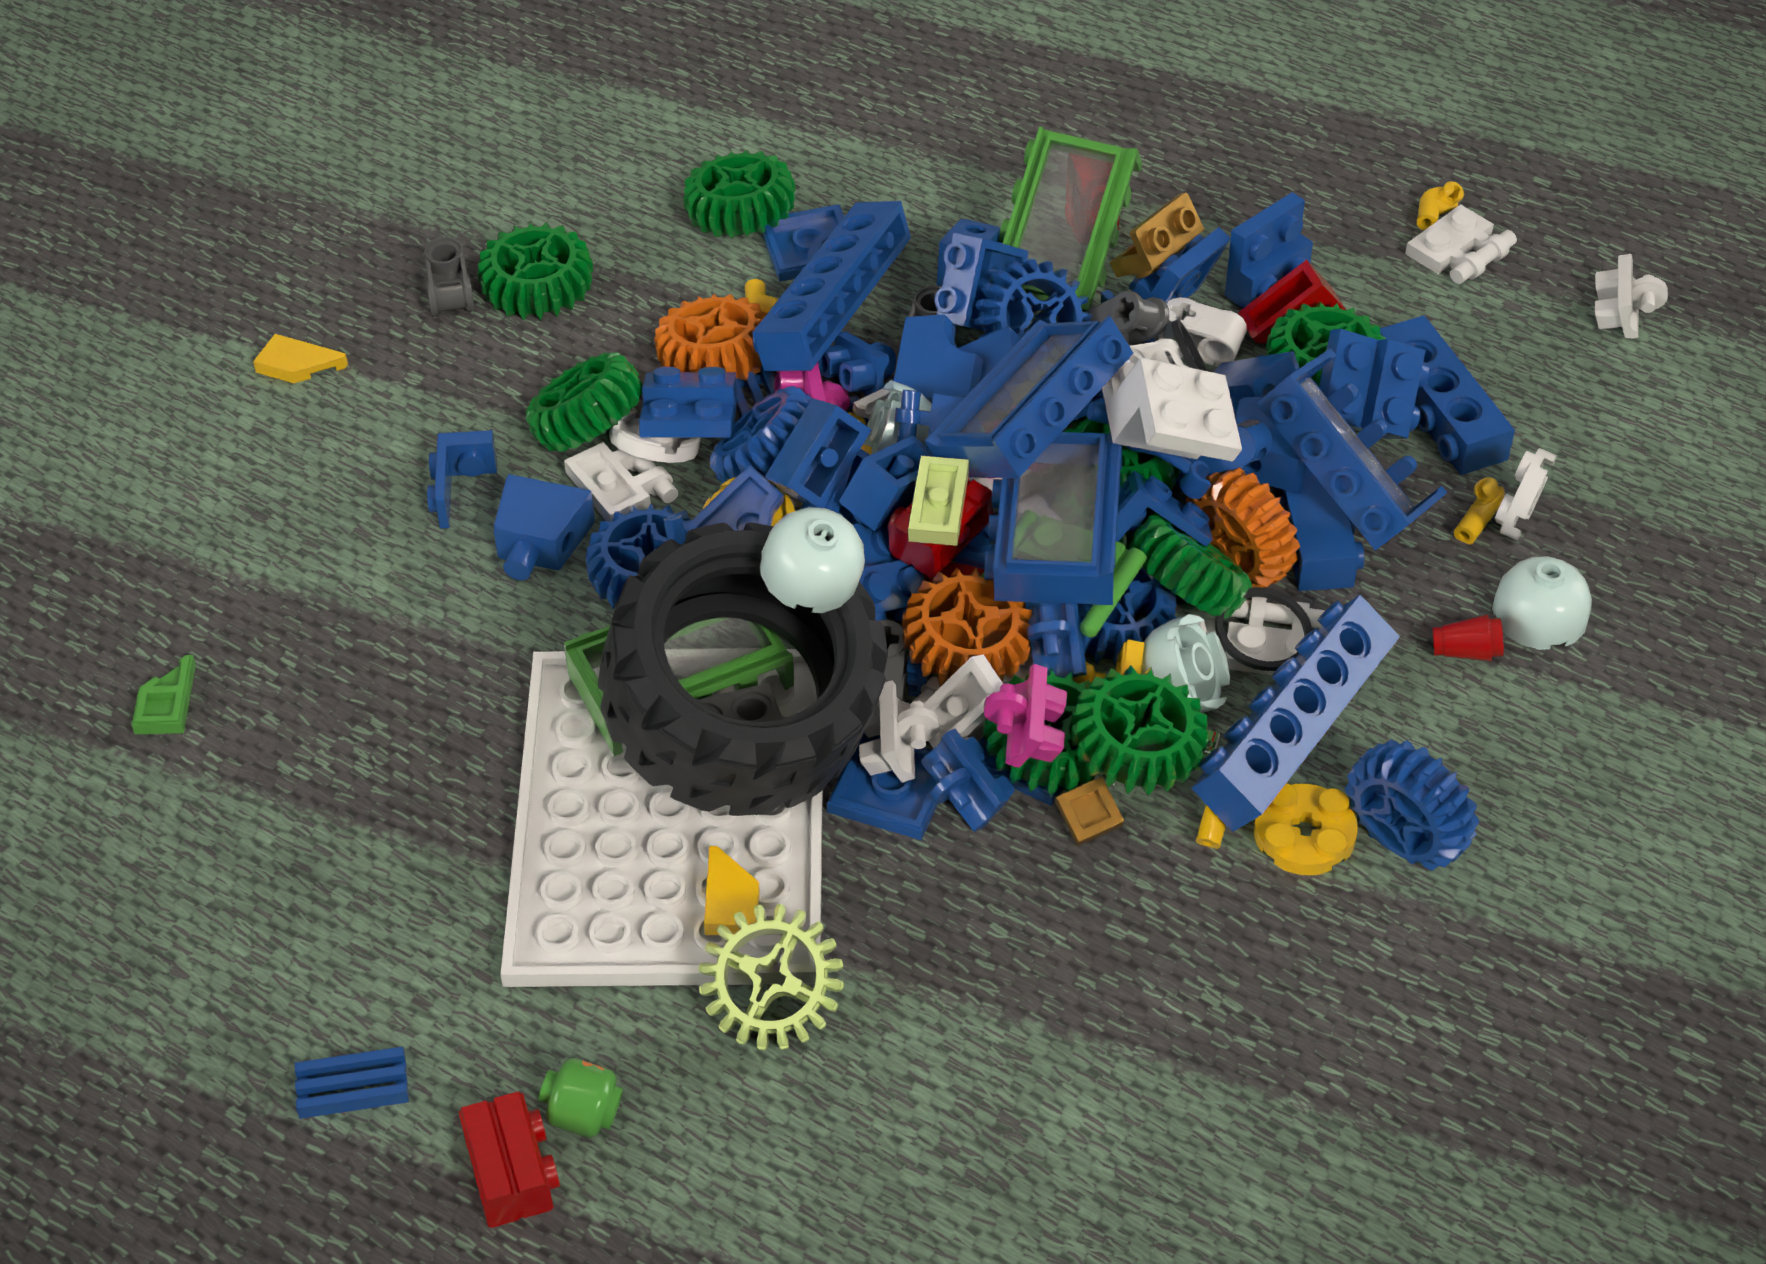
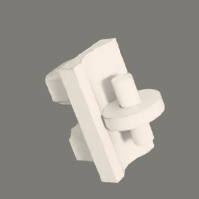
(1623, 296)
(900, 731)

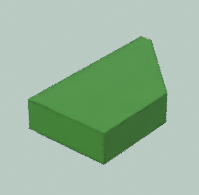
(165, 701)

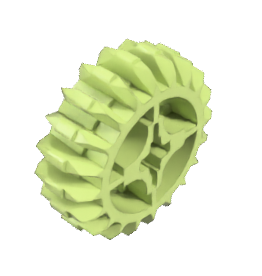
(750, 967)

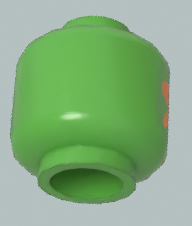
(581, 1097)

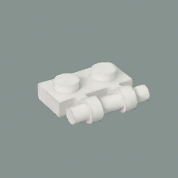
(1452, 238)
(612, 483)
(1267, 642)

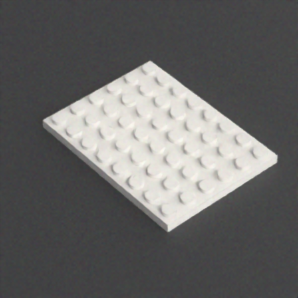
(618, 869)

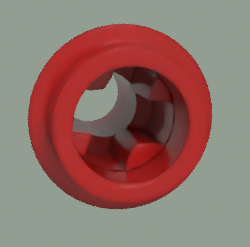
(1470, 639)

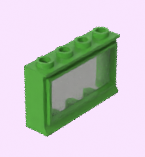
(1070, 206)
(702, 657)

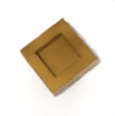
(1089, 811)

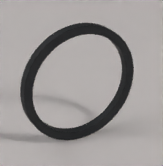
(1184, 340)
(1249, 661)

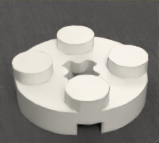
(1532, 481)

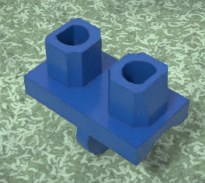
(858, 363)
(1056, 638)
(965, 780)

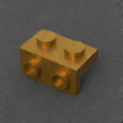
(1159, 238)

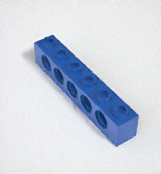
(831, 287)
(1294, 713)

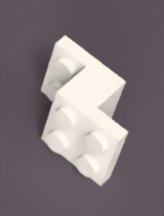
(1172, 410)

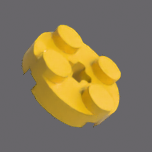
(1315, 805)

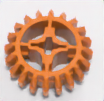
(710, 335)
(1249, 526)
(966, 627)

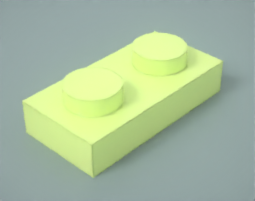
(938, 500)

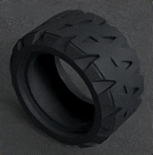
(710, 755)

